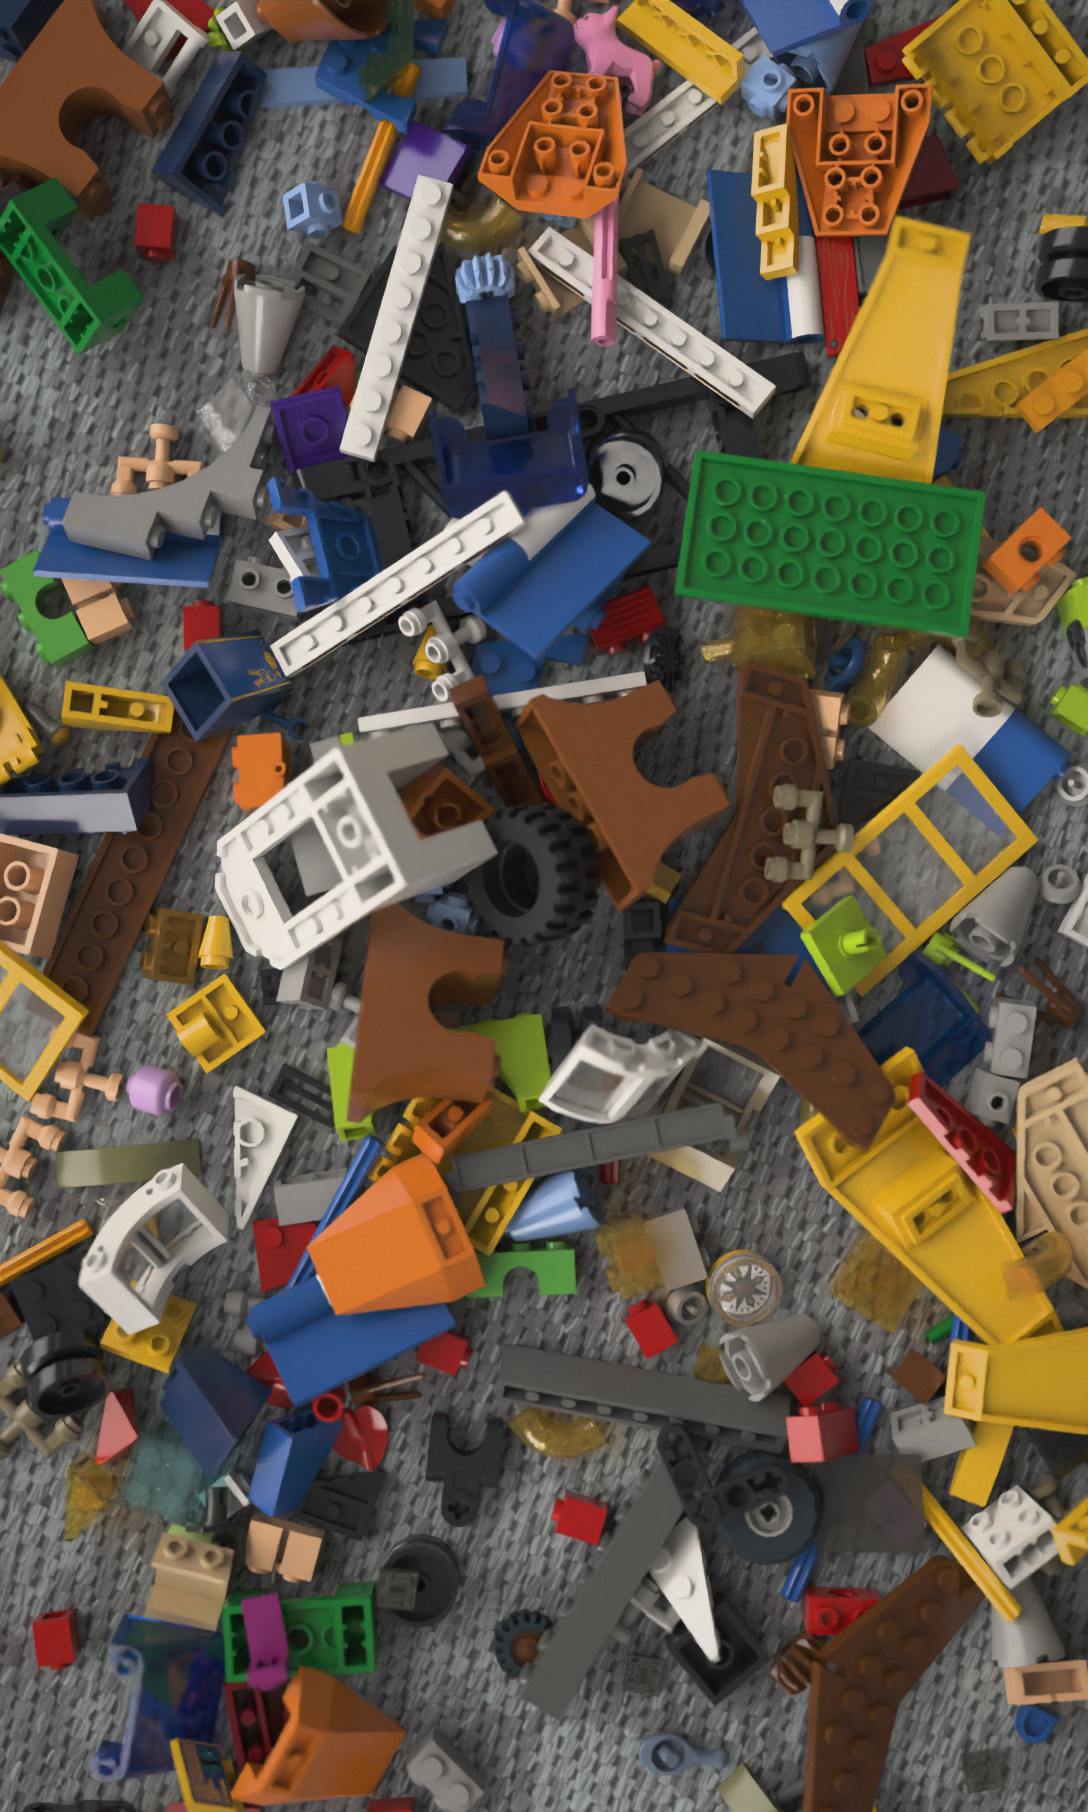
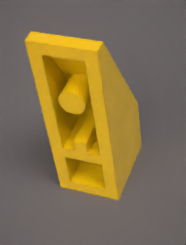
(115, 709)

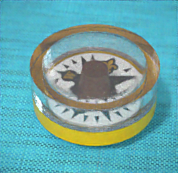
(744, 1288)

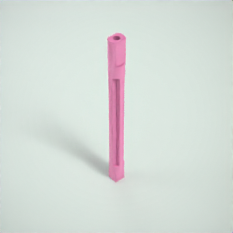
(605, 275)

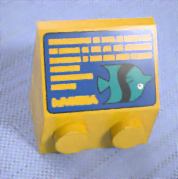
(204, 1777)

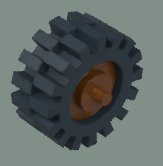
(518, 1640)

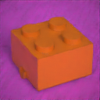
(263, 769)
(441, 802)

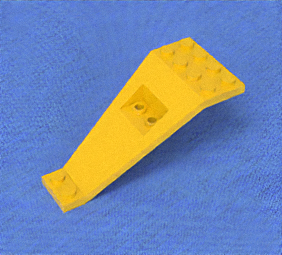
(893, 363)
(929, 1214)
(1022, 1382)

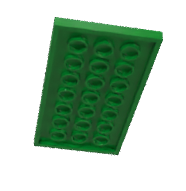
(830, 544)

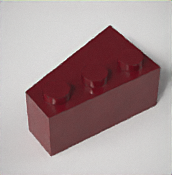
(255, 1720)

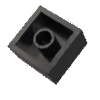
(54, 1299)
(740, 1652)

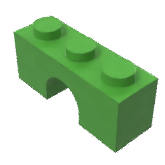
(58, 639)
(551, 1264)

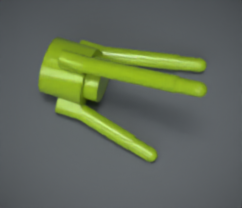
(943, 950)

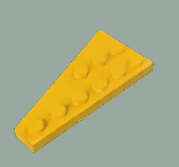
(1000, 383)

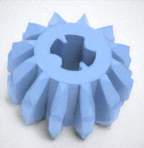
(484, 278)

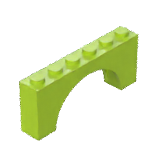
(522, 1068)

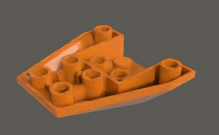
(561, 148)
(857, 154)
(397, 1245)
(329, 1748)

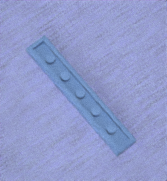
(298, 85)

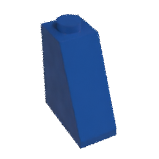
(290, 1460)

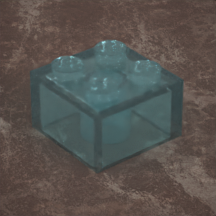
(161, 1478)

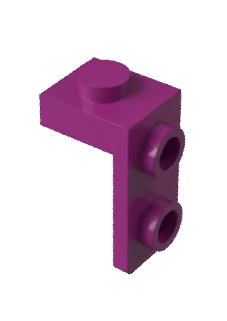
(266, 1641)

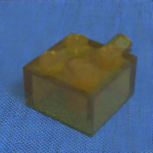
(768, 639)
(630, 1253)
(874, 1282)

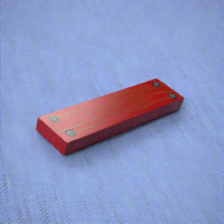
(838, 290)

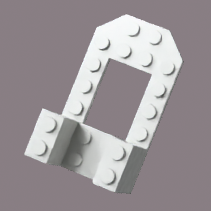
(367, 834)

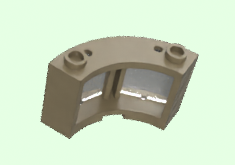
(723, 1075)

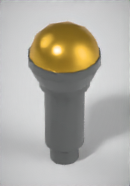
(54, 731)

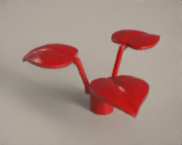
(362, 1430)

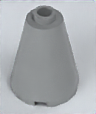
(265, 320)
(998, 917)
(768, 1352)
(1028, 1635)

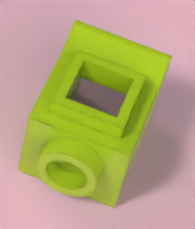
(1071, 707)

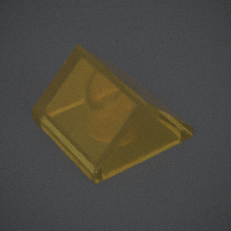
(88, 1494)

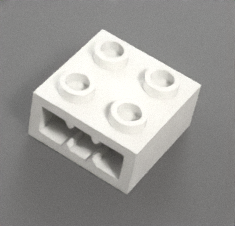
(1012, 1536)

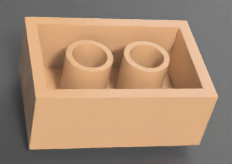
(32, 894)

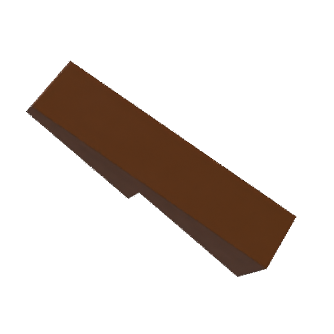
(495, 743)

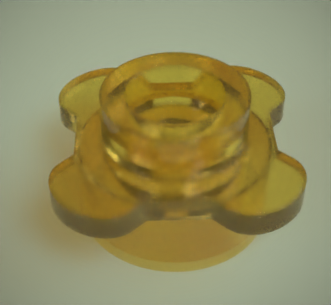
(703, 1370)

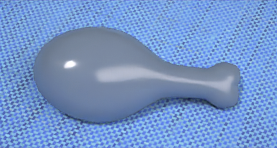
(672, 1754)

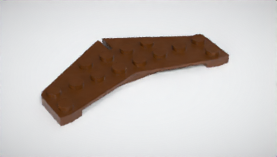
(774, 747)
(790, 1027)
(878, 1665)

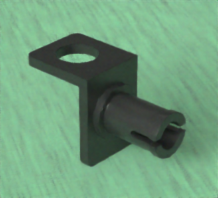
(217, 1522)

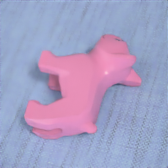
(612, 58)

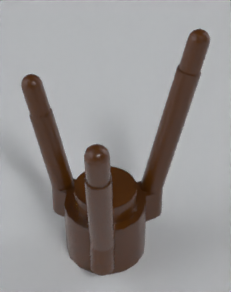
(234, 268)
(1060, 1004)
(369, 1388)

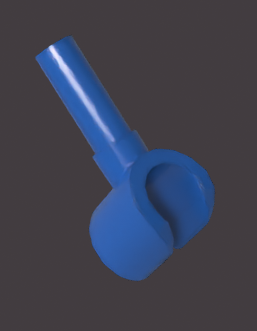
(284, 723)

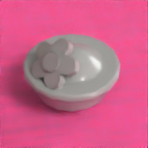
(1074, 785)
(1059, 884)
(686, 1305)

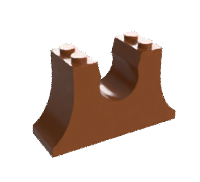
(59, 86)
(592, 774)
(398, 1041)

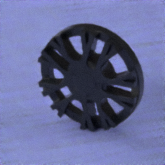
(665, 657)

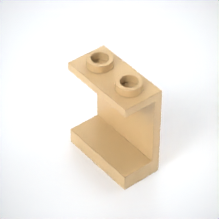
(675, 222)
(551, 293)
(189, 1582)

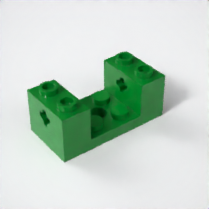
(31, 243)
(339, 1630)

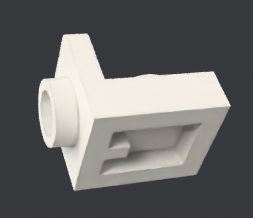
(237, 1492)

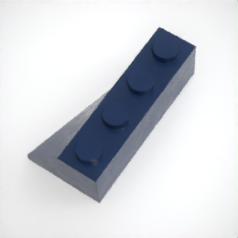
(212, 132)
(497, 367)
(77, 801)

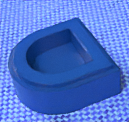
(1034, 1723)

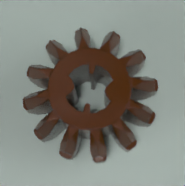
(794, 1662)

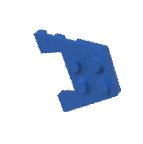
(341, 66)
(341, 543)
(513, 670)

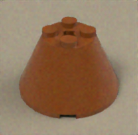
(324, 18)

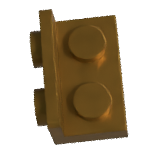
(171, 946)

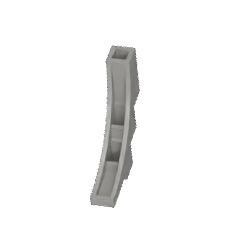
(139, 521)

